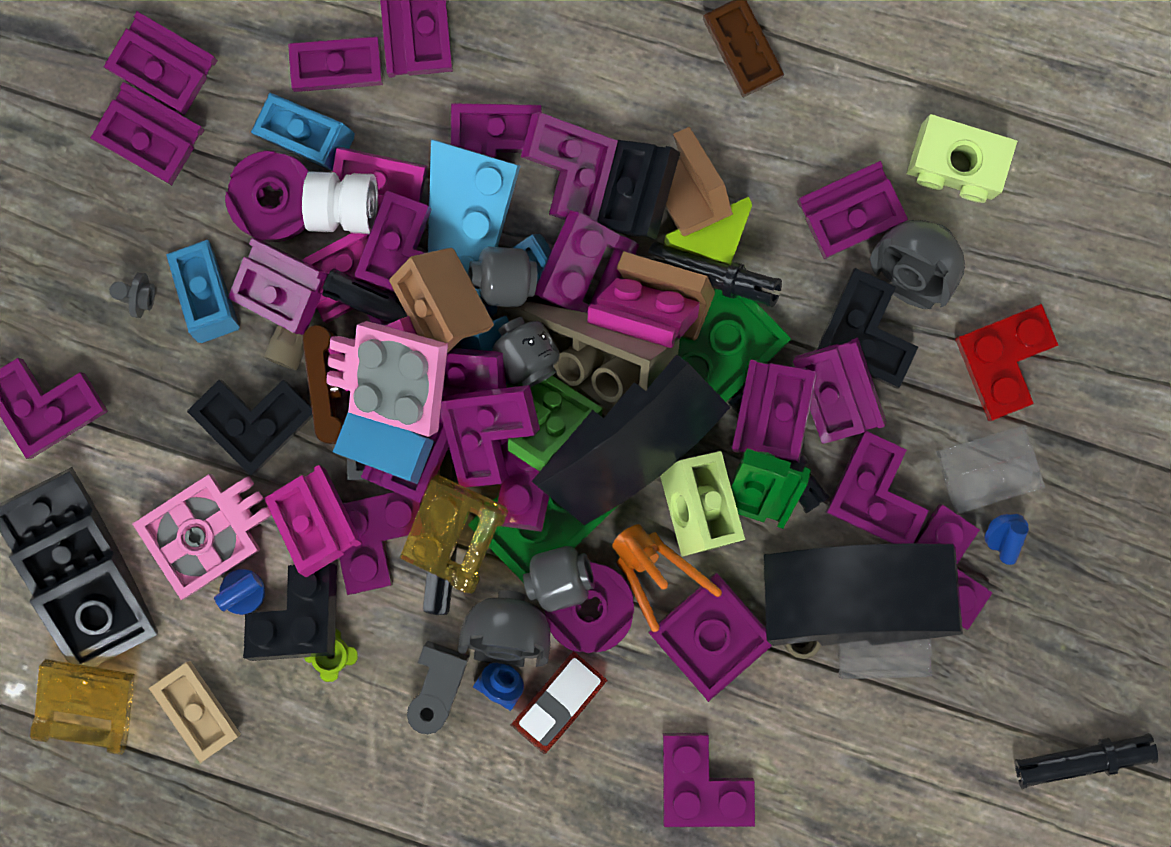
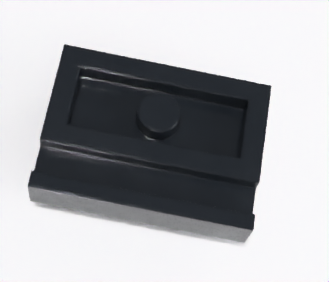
(638, 188)

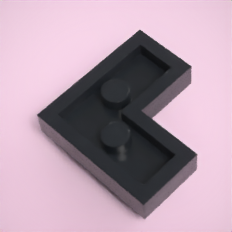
(858, 317)
(249, 434)
(303, 628)

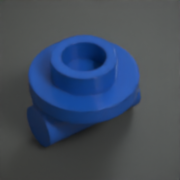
(1007, 536)
(241, 592)
(500, 684)

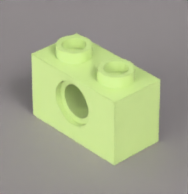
(987, 154)
(702, 504)

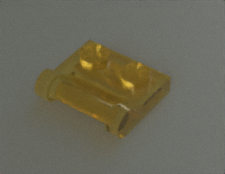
(439, 529)
(86, 693)

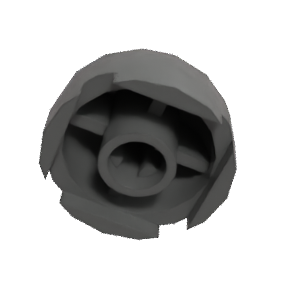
(920, 262)
(506, 631)

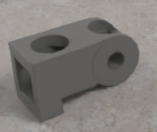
(434, 702)

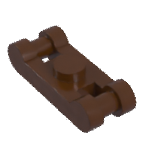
(322, 395)

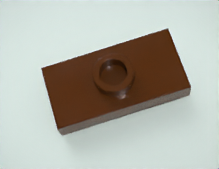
(743, 46)

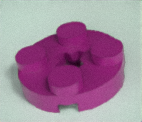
(246, 191)
(606, 630)

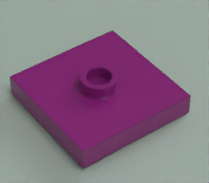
(711, 638)

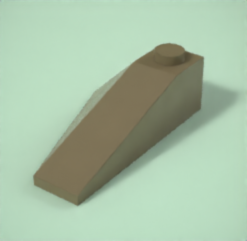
(593, 358)

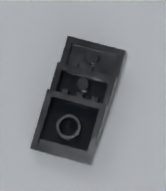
(632, 444)
(74, 571)
(862, 594)

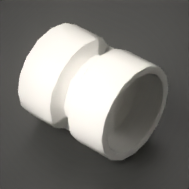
(333, 202)

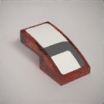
(558, 702)

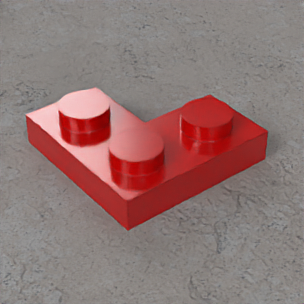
(993, 357)

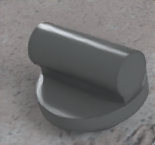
(139, 295)

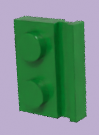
(767, 487)

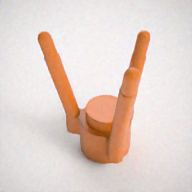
(638, 552)

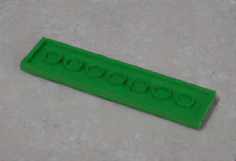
(721, 355)

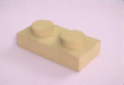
(194, 711)

